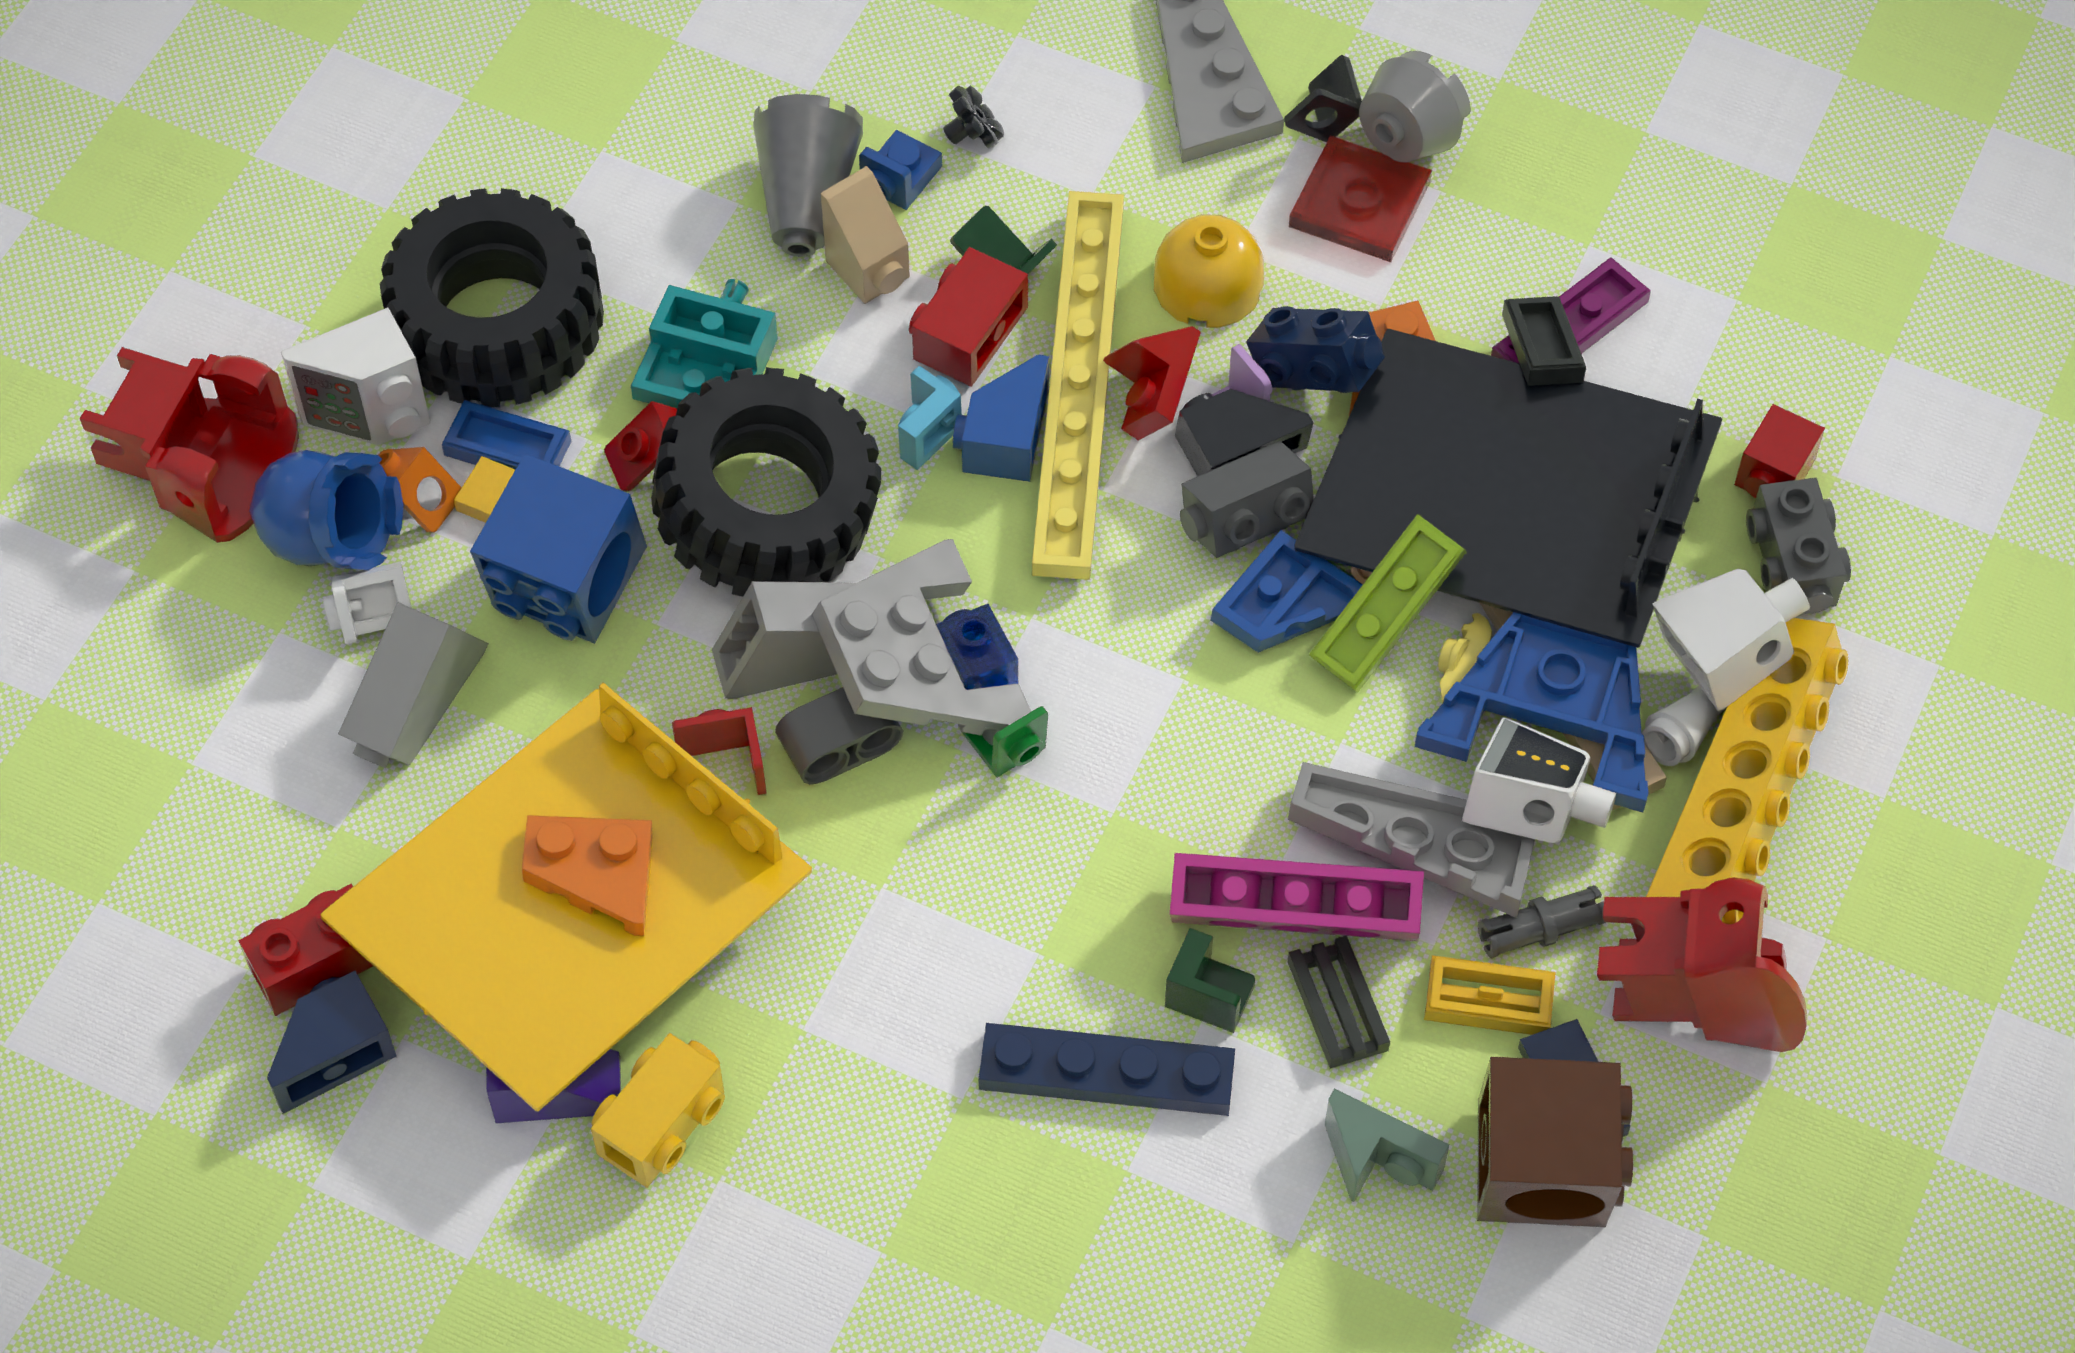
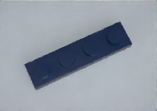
(1107, 1069)

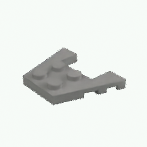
(895, 655)

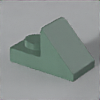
(1369, 1136)

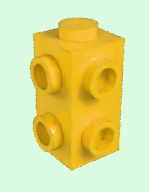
(659, 1109)

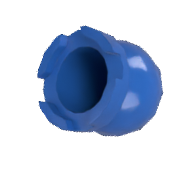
(327, 509)

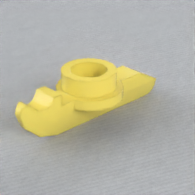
(1461, 655)

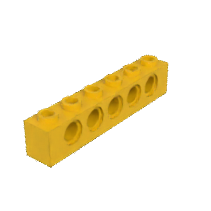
(1753, 768)

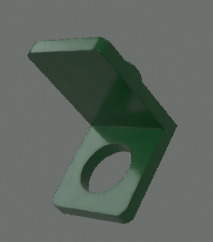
(994, 238)

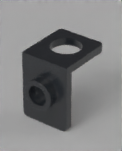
(1334, 99)

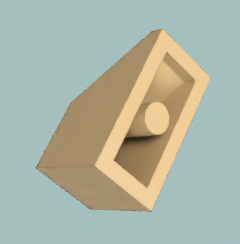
(863, 236)

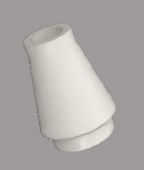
(1679, 728)

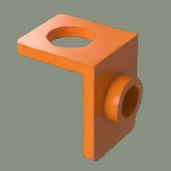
(410, 468)

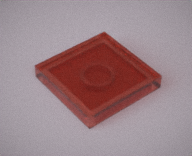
(1360, 198)

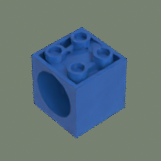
(558, 549)

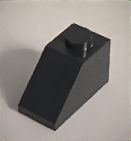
(1234, 425)

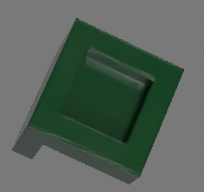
(1205, 986)

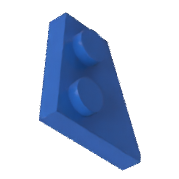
(1283, 596)

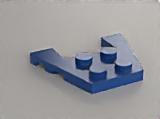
(1558, 683)

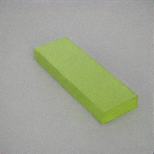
(1387, 603)

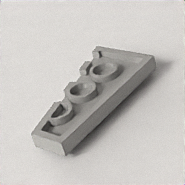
(1213, 80)

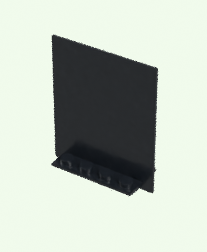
(1549, 488)

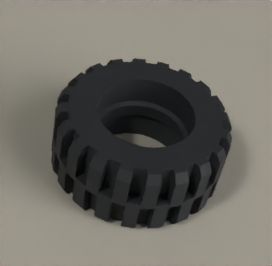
(483, 241)
(778, 419)

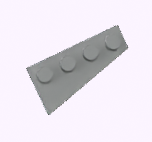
(1414, 833)

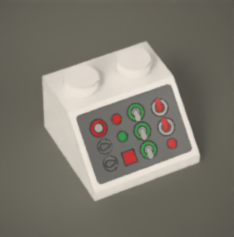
(358, 381)

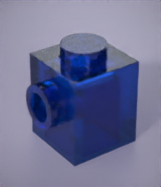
(979, 648)

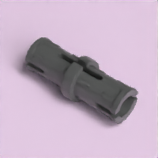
(1542, 921)

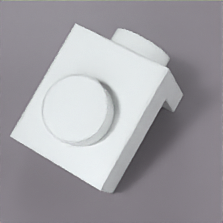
(365, 600)

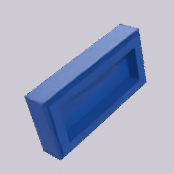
(502, 437)

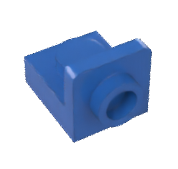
(902, 167)

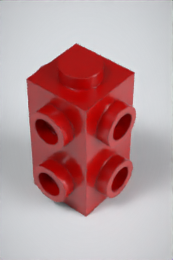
(298, 953)

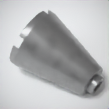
(800, 155)

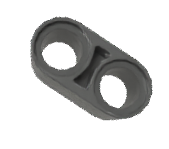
(830, 739)

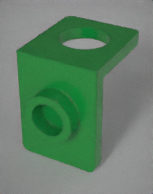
(1013, 744)

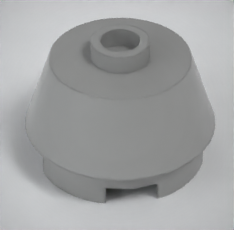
(1413, 108)

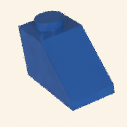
(1005, 423)

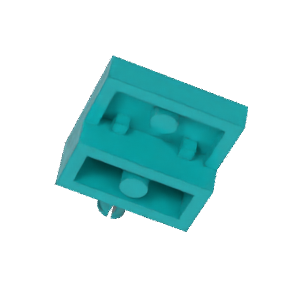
(702, 339)

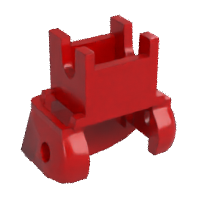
(196, 448)
(1705, 970)

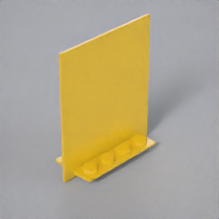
(523, 970)

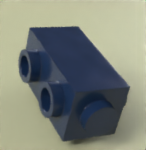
(1316, 348)

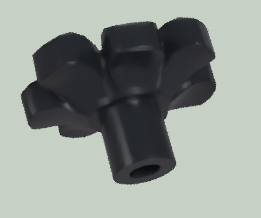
(972, 118)

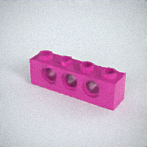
(1296, 896)

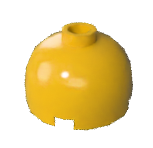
(1209, 271)

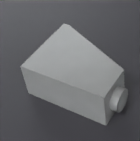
(774, 638)
(409, 685)

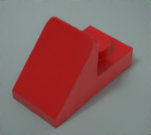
(1159, 374)

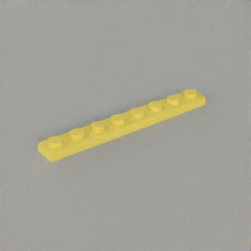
(1078, 387)

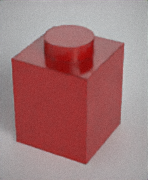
(1779, 450)

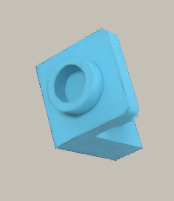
(930, 418)

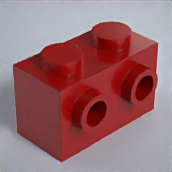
(969, 316)

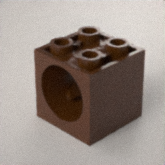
(1552, 1142)

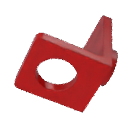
(636, 447)
(721, 731)

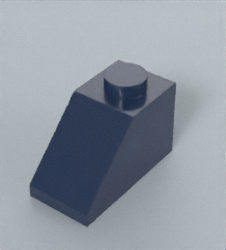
(328, 1042)

